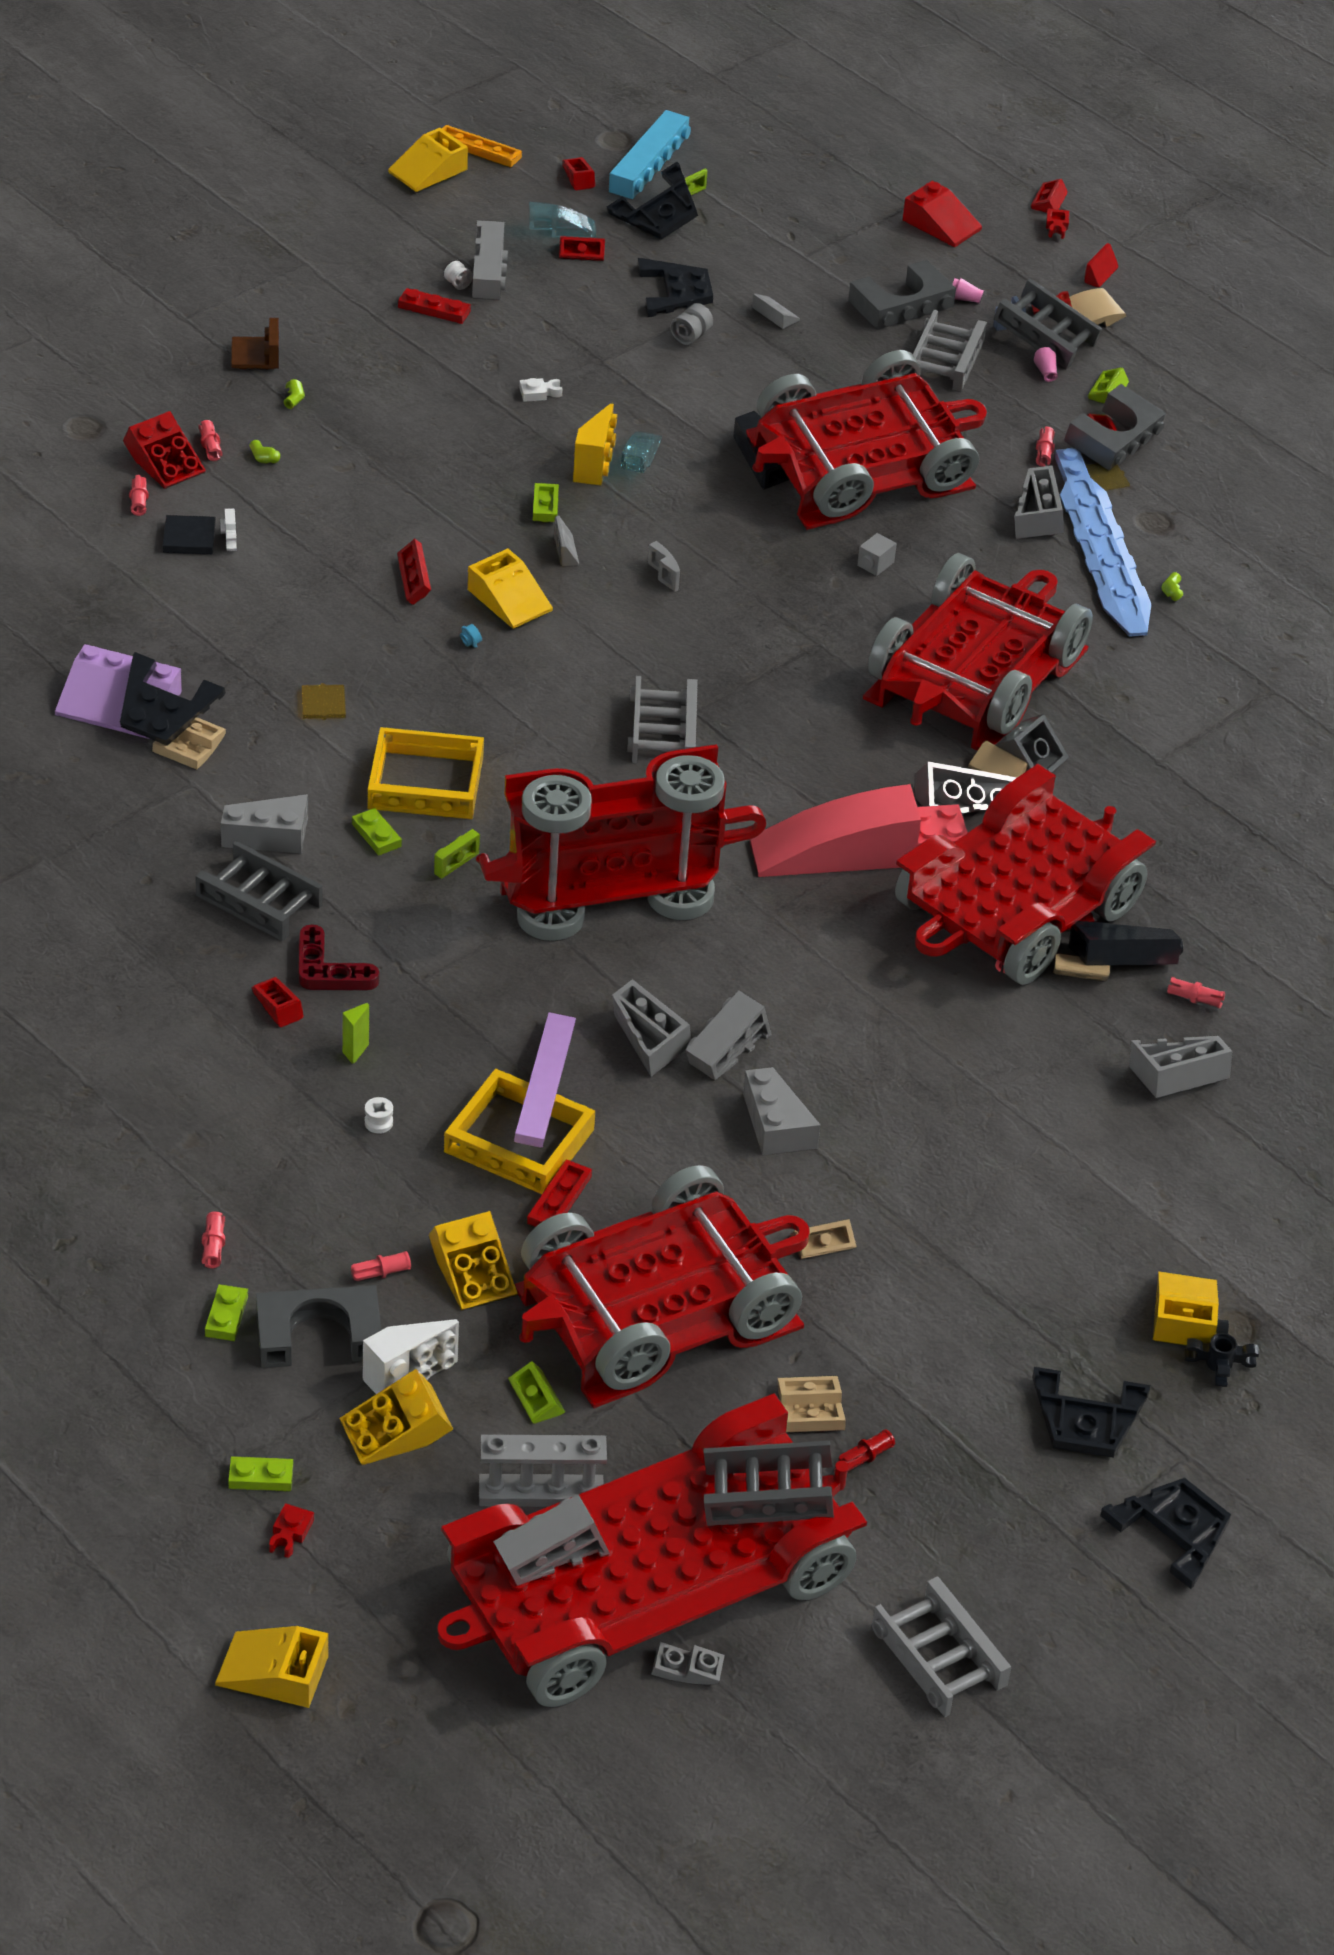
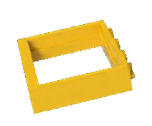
(425, 800)
(505, 1162)

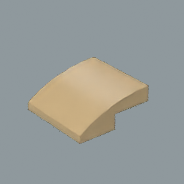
(1097, 306)
(193, 744)
(812, 1403)

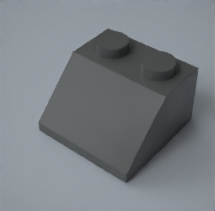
(1035, 744)

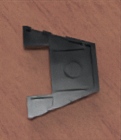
(663, 212)
(683, 285)
(158, 712)
(1085, 1423)
(1181, 1514)

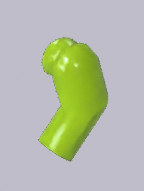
(296, 393)
(264, 454)
(1171, 587)

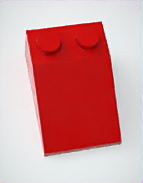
(940, 214)

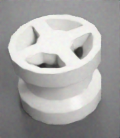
(458, 275)
(379, 1115)

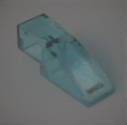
(560, 220)
(640, 451)

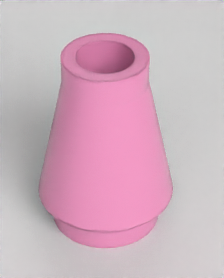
(966, 291)
(1046, 362)

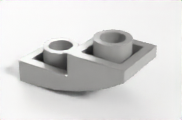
(694, 1667)

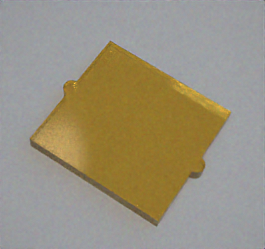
(1106, 478)
(323, 701)

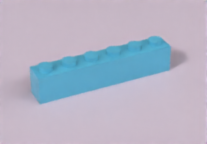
(649, 154)

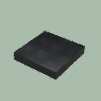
(189, 534)

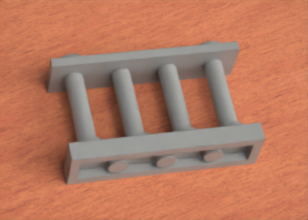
(964, 361)
(685, 713)
(539, 1489)
(955, 1622)

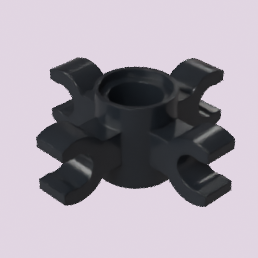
(1221, 1353)

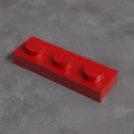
(434, 305)
(414, 571)
(561, 1192)

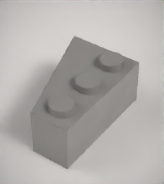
(489, 260)
(1040, 505)
(266, 824)
(650, 1026)
(728, 1035)
(1180, 1065)
(778, 1114)
(551, 1540)

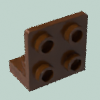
(257, 351)

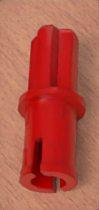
(868, 1449)

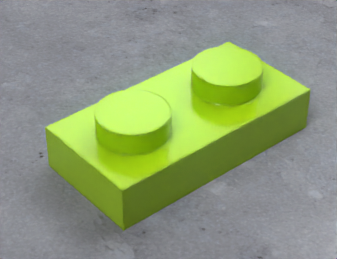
(545, 502)
(376, 831)
(456, 853)
(226, 1312)
(261, 1473)

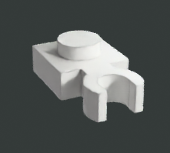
(537, 389)
(228, 527)

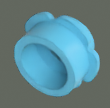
(470, 635)

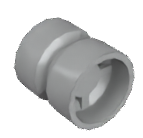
(691, 324)

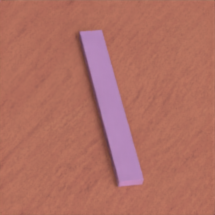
(545, 1080)

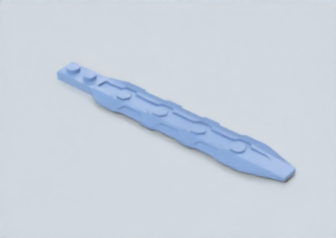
(1103, 545)

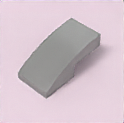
(666, 564)

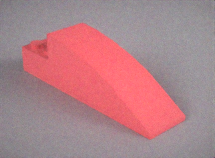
(853, 833)

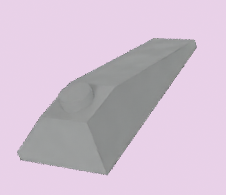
(953, 785)

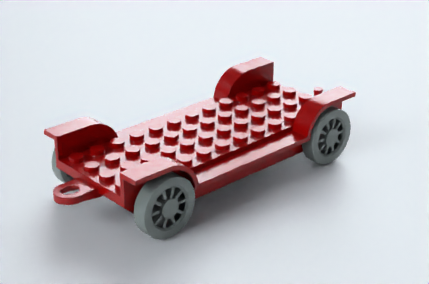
(660, 1563)

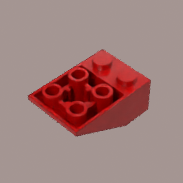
(163, 450)

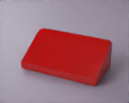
(1050, 196)
(582, 248)
(1101, 266)

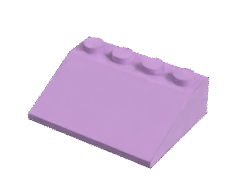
(99, 685)

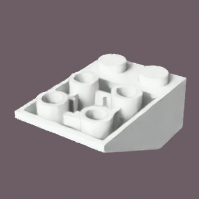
(409, 1347)

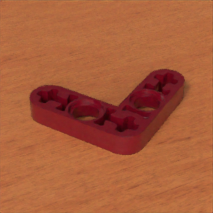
(318, 968)

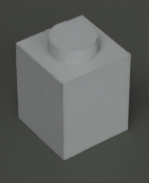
(877, 554)

